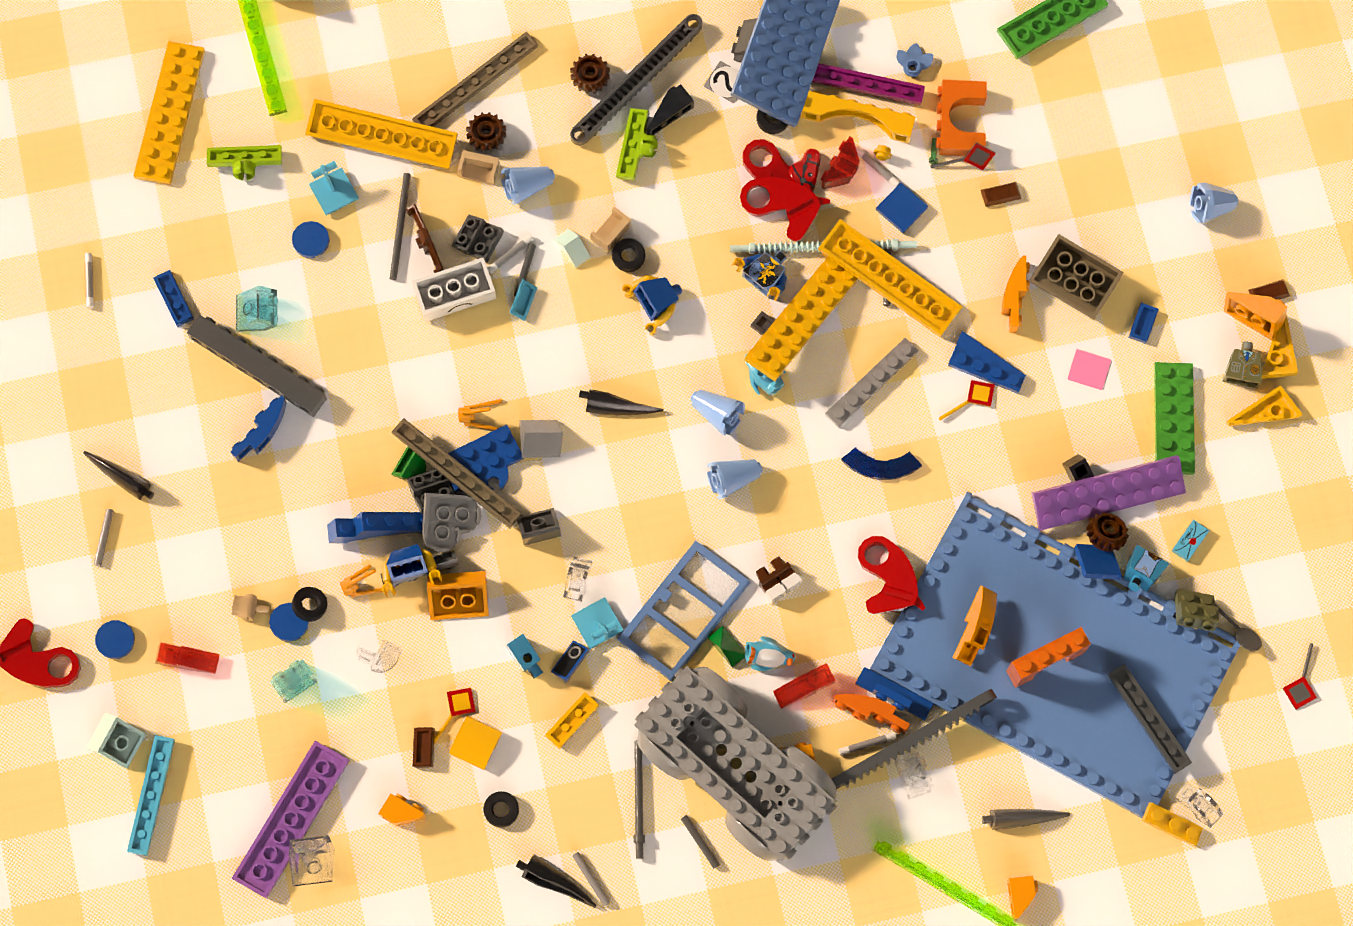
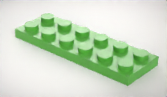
(1045, 23)
(1174, 413)

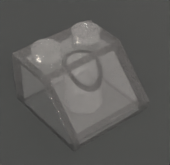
(913, 774)
(311, 860)

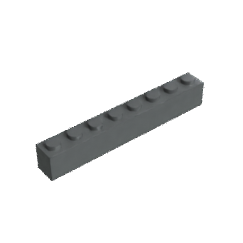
(256, 365)

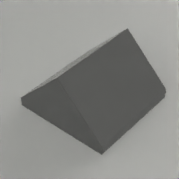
(539, 526)

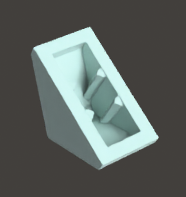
(572, 247)

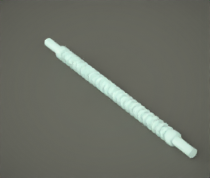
(752, 248)

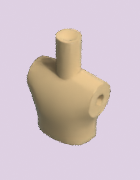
(246, 607)

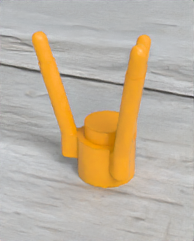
(467, 414)
(350, 583)

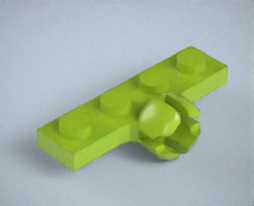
(635, 144)
(244, 158)

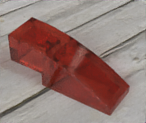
(186, 658)
(804, 686)

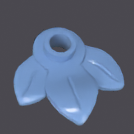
(914, 58)

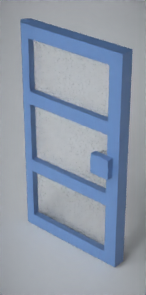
(683, 611)

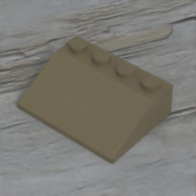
(1076, 276)

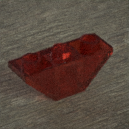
(842, 166)

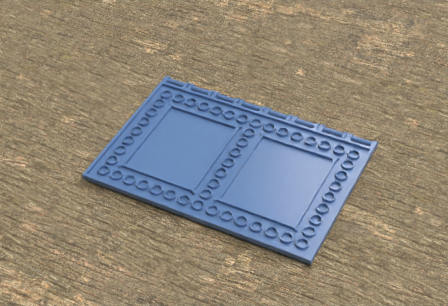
(1071, 710)

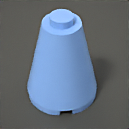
(525, 181)
(718, 410)
(730, 476)

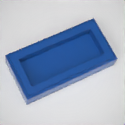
(1143, 323)

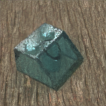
(256, 309)
(293, 680)

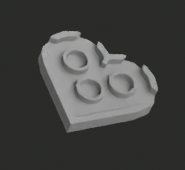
(447, 519)

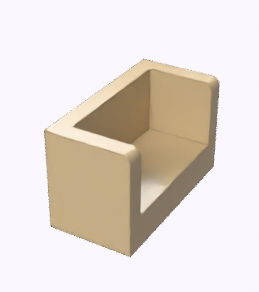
(478, 167)
(611, 230)

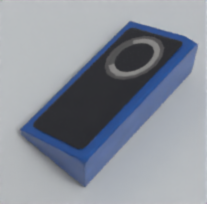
(570, 661)

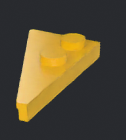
(1281, 356)
(1271, 407)

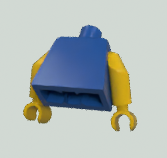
(656, 298)
(408, 563)

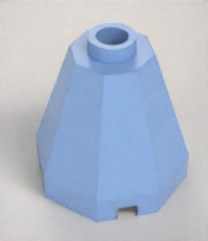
(1211, 202)

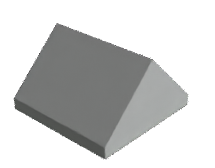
(540, 438)

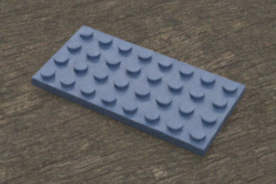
(784, 56)

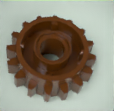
(586, 64)
(486, 141)
(1107, 532)

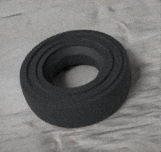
(768, 127)
(628, 243)
(309, 615)
(510, 800)

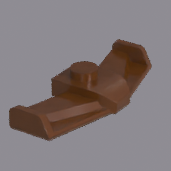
(424, 240)

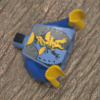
(764, 272)

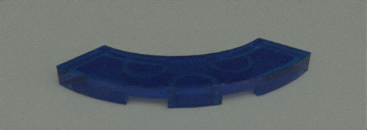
(879, 469)

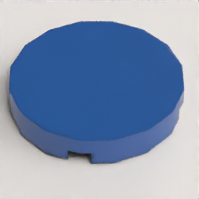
(310, 239)
(286, 624)
(114, 639)

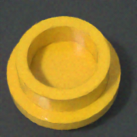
(882, 152)

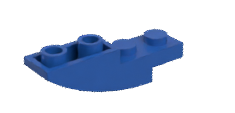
(267, 425)

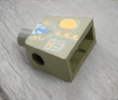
(1244, 367)

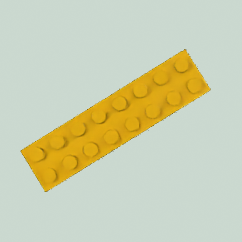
(169, 113)
(381, 134)
(889, 278)
(800, 319)

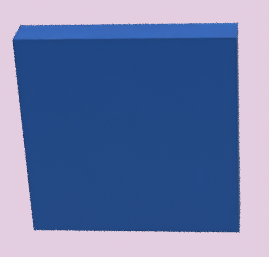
(901, 208)
(1097, 563)

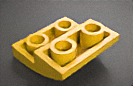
(475, 742)

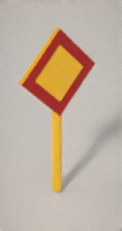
(979, 393)
(460, 703)

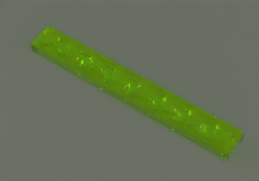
(262, 57)
(937, 881)

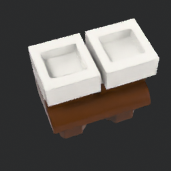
(779, 581)

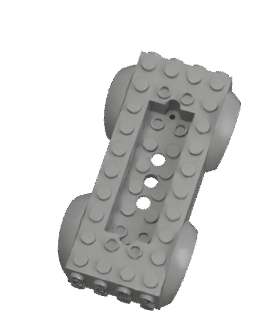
(681, 740)

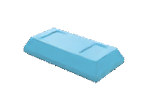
(523, 299)

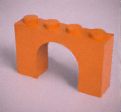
(954, 94)
(1066, 647)

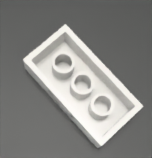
(454, 289)

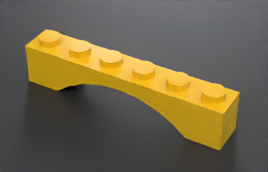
(894, 124)

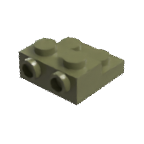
(1196, 610)

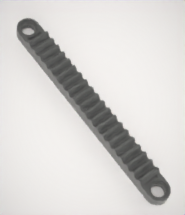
(636, 79)
(913, 739)

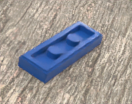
(173, 298)

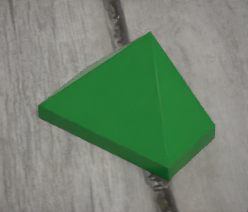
(409, 465)
(727, 646)

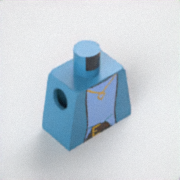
(1143, 569)
(521, 647)

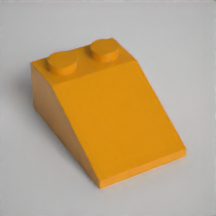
(1256, 311)

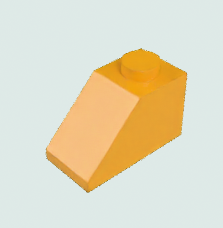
(1021, 893)

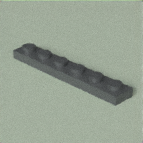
(1149, 719)

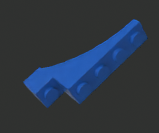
(373, 525)

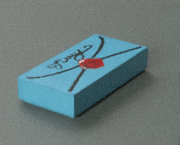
(1190, 540)

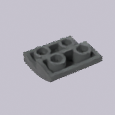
(477, 238)
(428, 483)

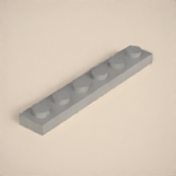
(871, 382)

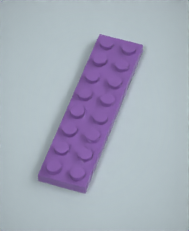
(1108, 492)
(290, 819)

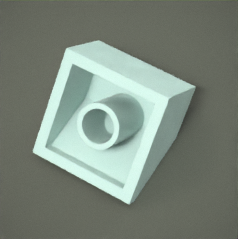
(116, 740)

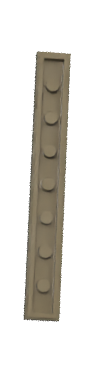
(476, 81)
(456, 473)

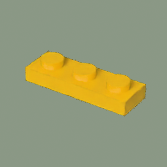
(572, 720)
(1172, 824)

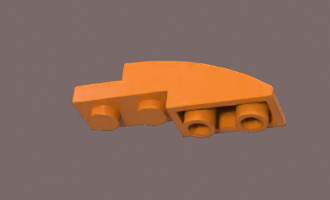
(864, 706)

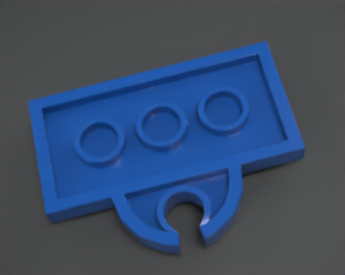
(489, 456)

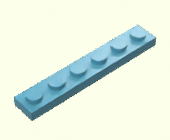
(151, 795)

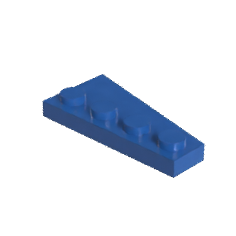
(982, 363)

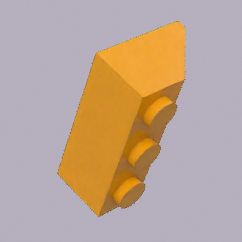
(458, 595)

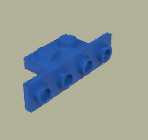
(895, 694)

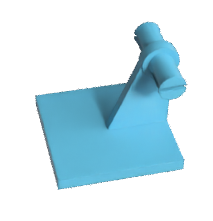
(332, 189)
(597, 623)

